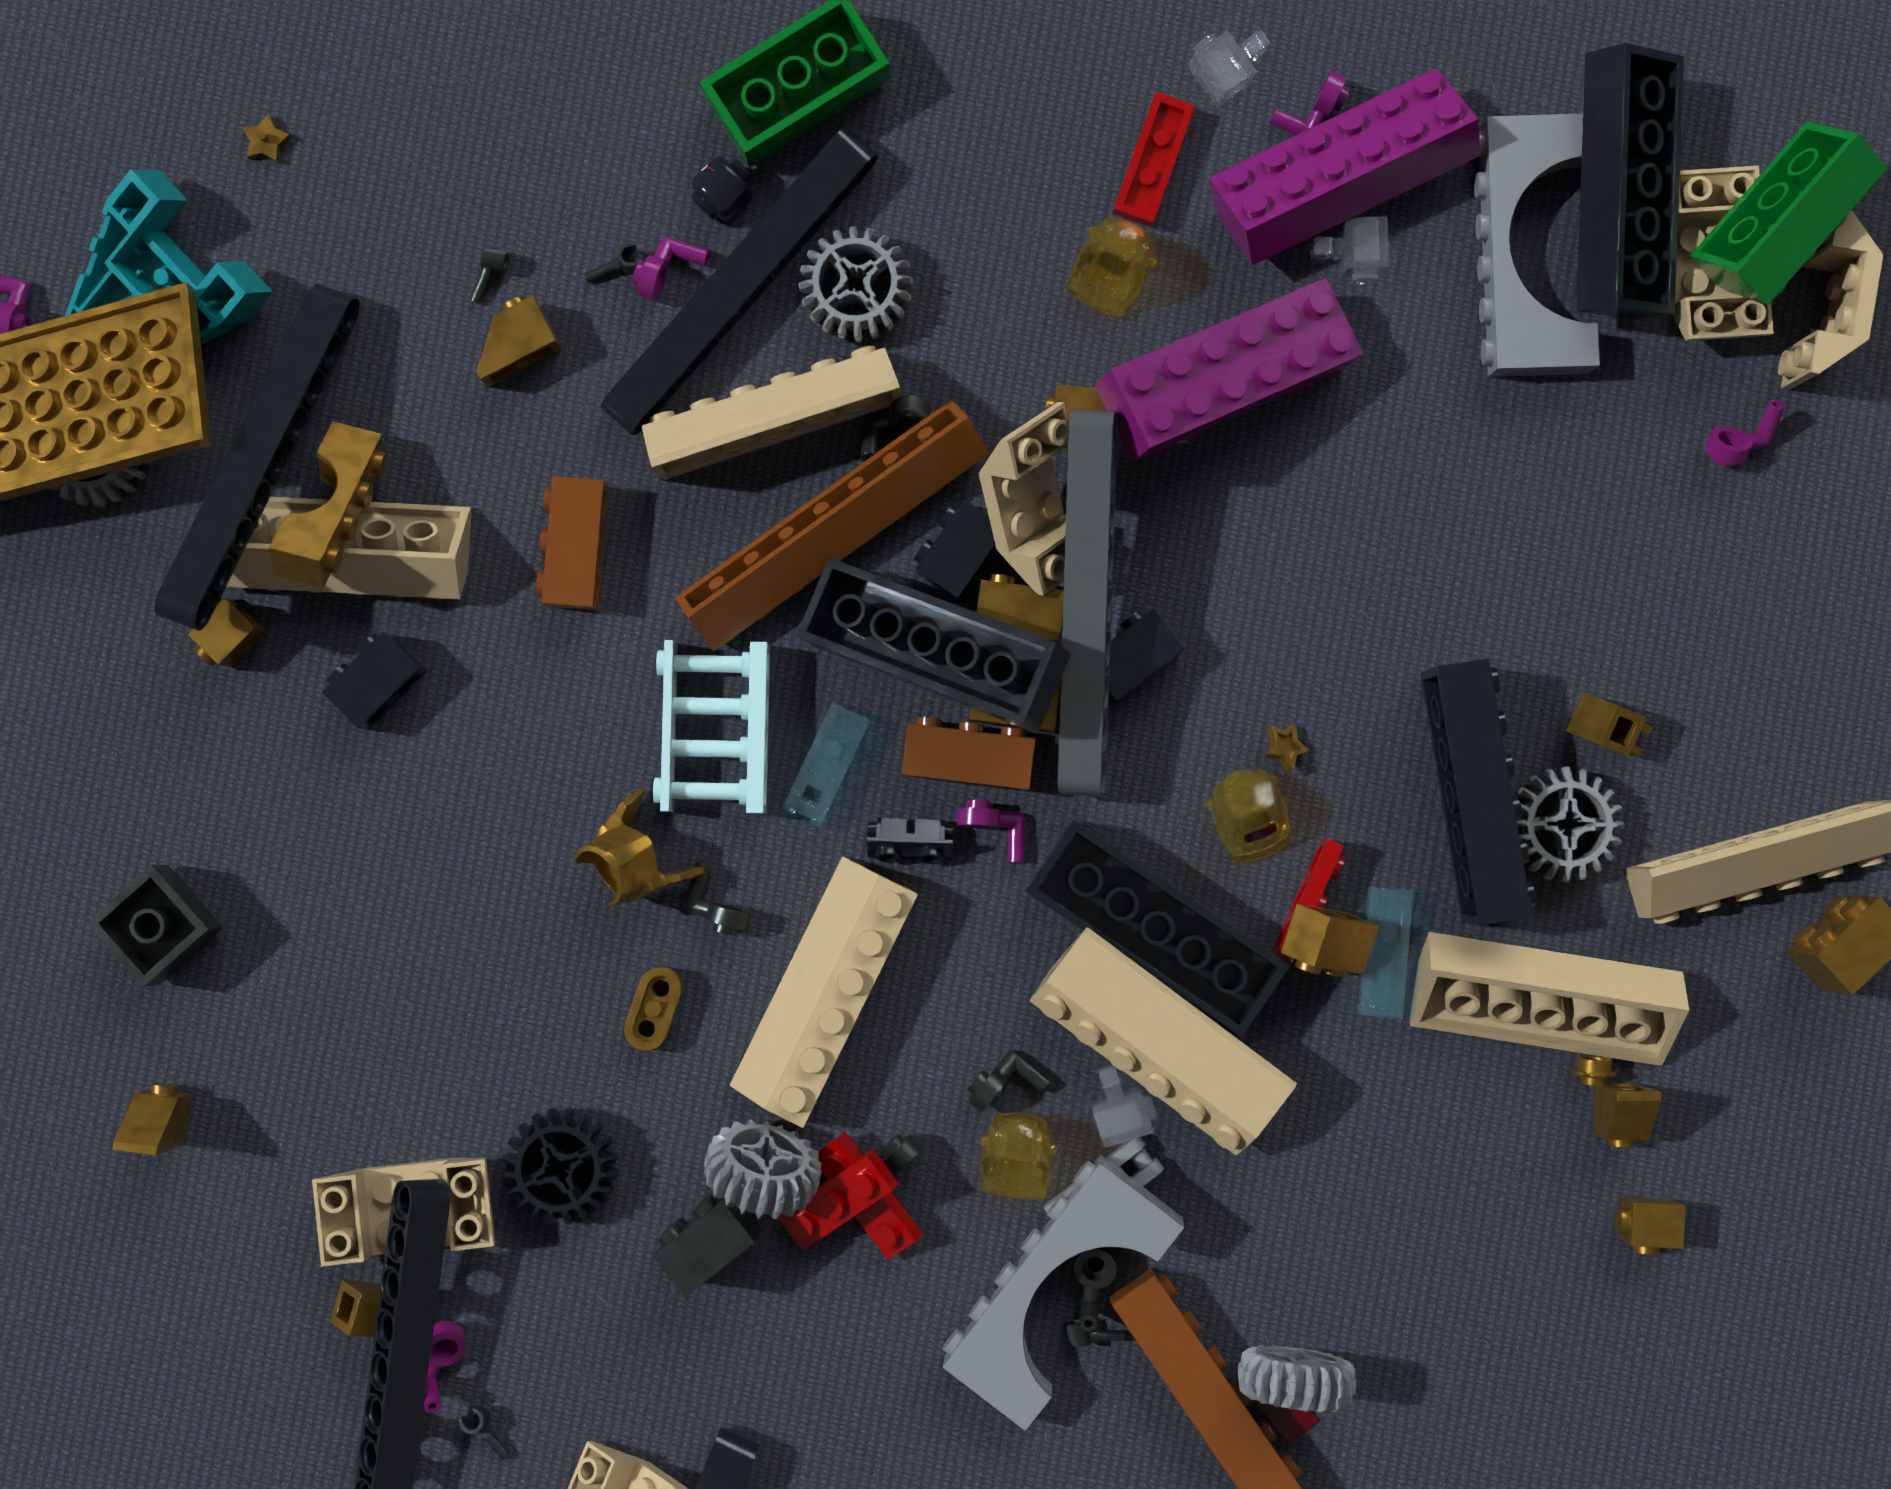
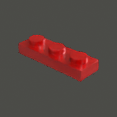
(1153, 159)
(1325, 865)
(840, 1199)
(884, 1220)

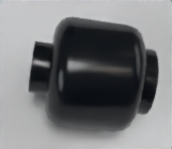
(722, 188)

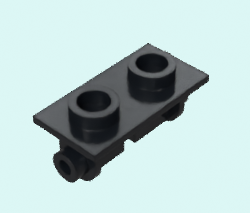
(890, 842)

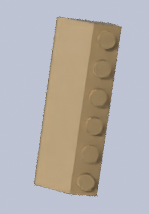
(770, 413)
(393, 553)
(1761, 860)
(823, 991)
(1548, 999)
(1162, 1042)

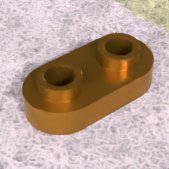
(653, 1007)

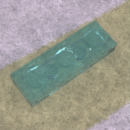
(1385, 975)

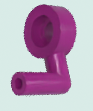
(1331, 96)
(652, 274)
(13, 312)
(1732, 446)
(980, 815)
(446, 1349)

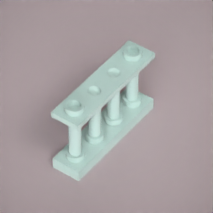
(749, 749)

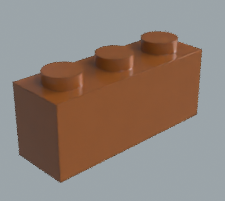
(573, 543)
(968, 754)

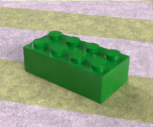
(796, 80)
(1789, 211)

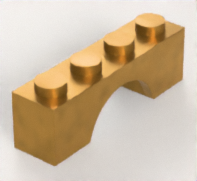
(313, 542)

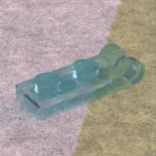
(827, 763)

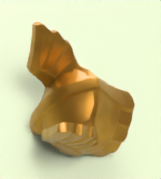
(627, 856)

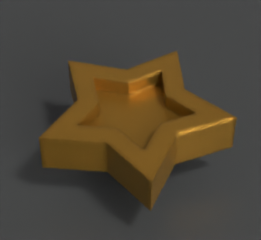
(265, 139)
(1284, 745)

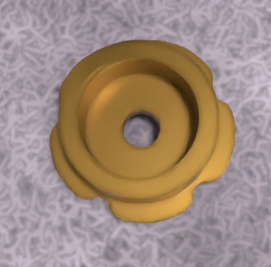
(1594, 1070)

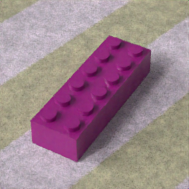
(1345, 166)
(1228, 369)

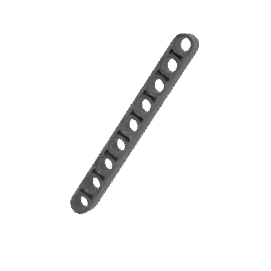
(1087, 601)

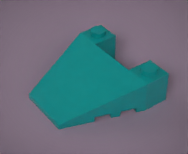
(139, 258)

